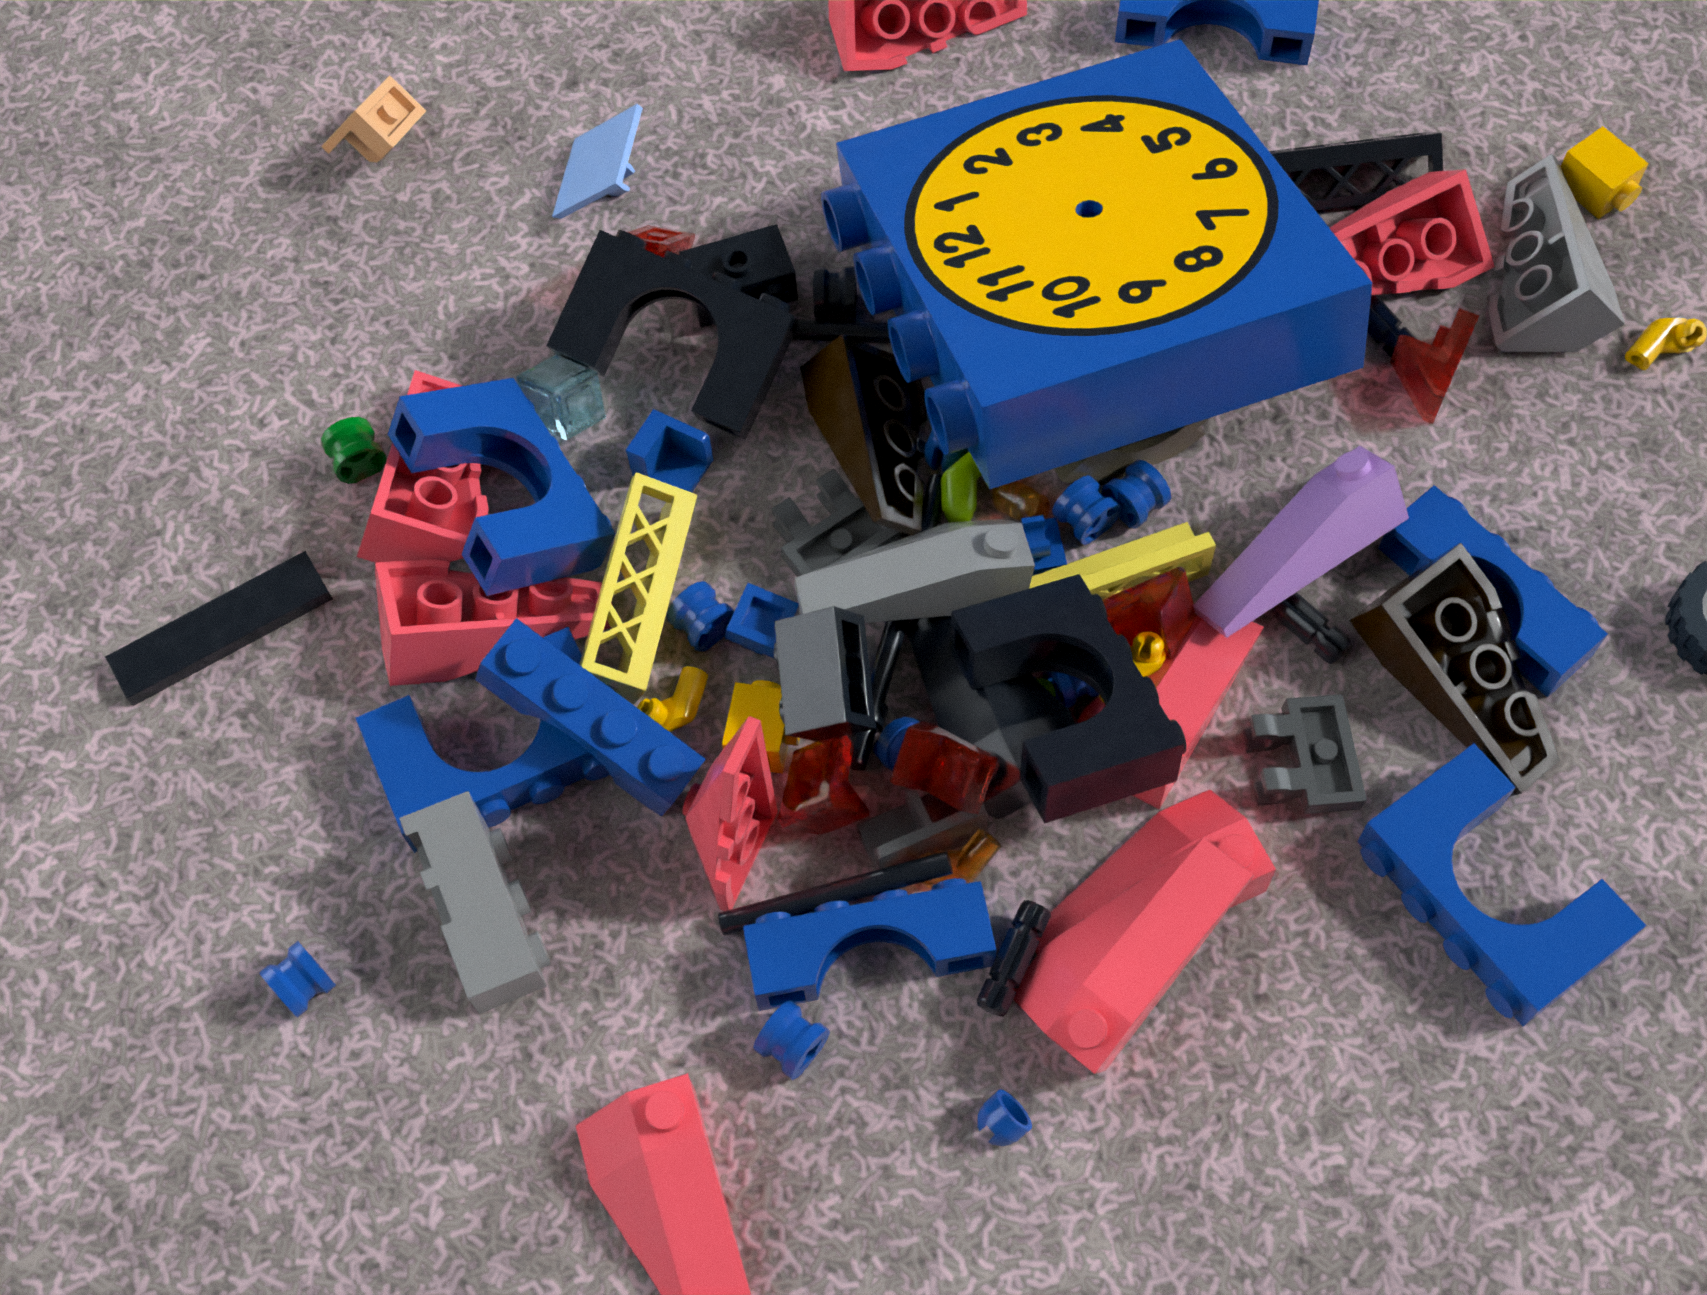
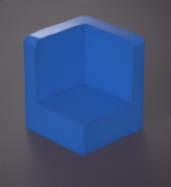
(670, 451)

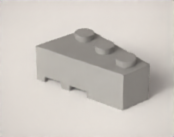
(477, 902)

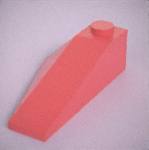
(1419, 235)
(444, 624)
(732, 812)
(1157, 843)
(663, 1190)

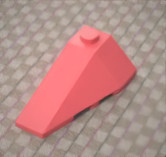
(887, 31)
(426, 510)
(1194, 685)
(1118, 962)

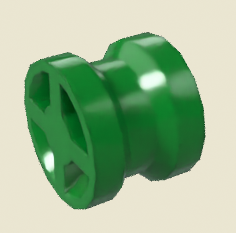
(353, 449)

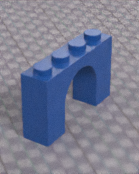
(501, 429)
(419, 778)
(1519, 964)

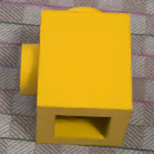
(1603, 173)
(761, 702)

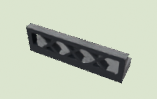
(1353, 154)

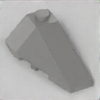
(1554, 278)
(925, 573)

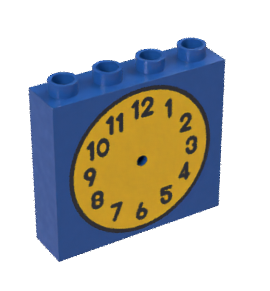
(1093, 263)

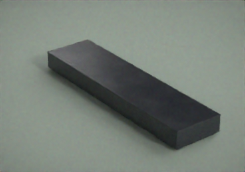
(218, 628)

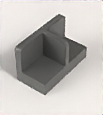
(917, 828)

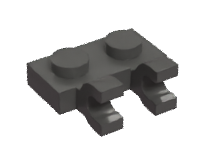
(834, 539)
(1322, 755)

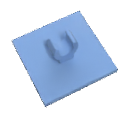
(598, 163)

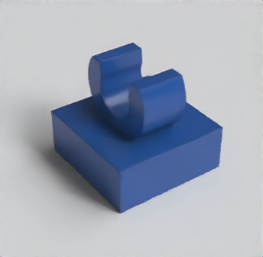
(1044, 543)
(755, 619)

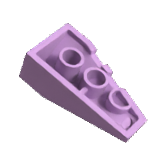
(1316, 531)

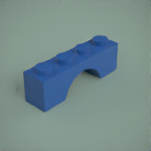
(1275, 28)
(1546, 626)
(556, 689)
(942, 926)

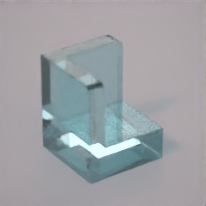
(563, 395)

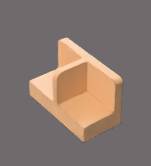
(378, 121)

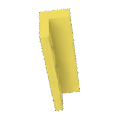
(1139, 561)
(651, 587)

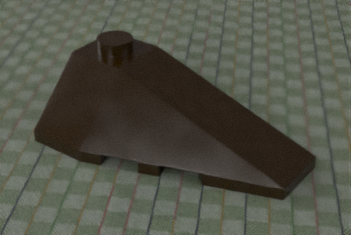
(871, 427)
(1452, 654)

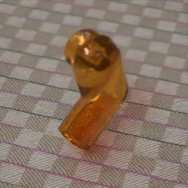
(1020, 501)
(971, 859)

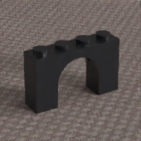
(626, 278)
(1067, 631)

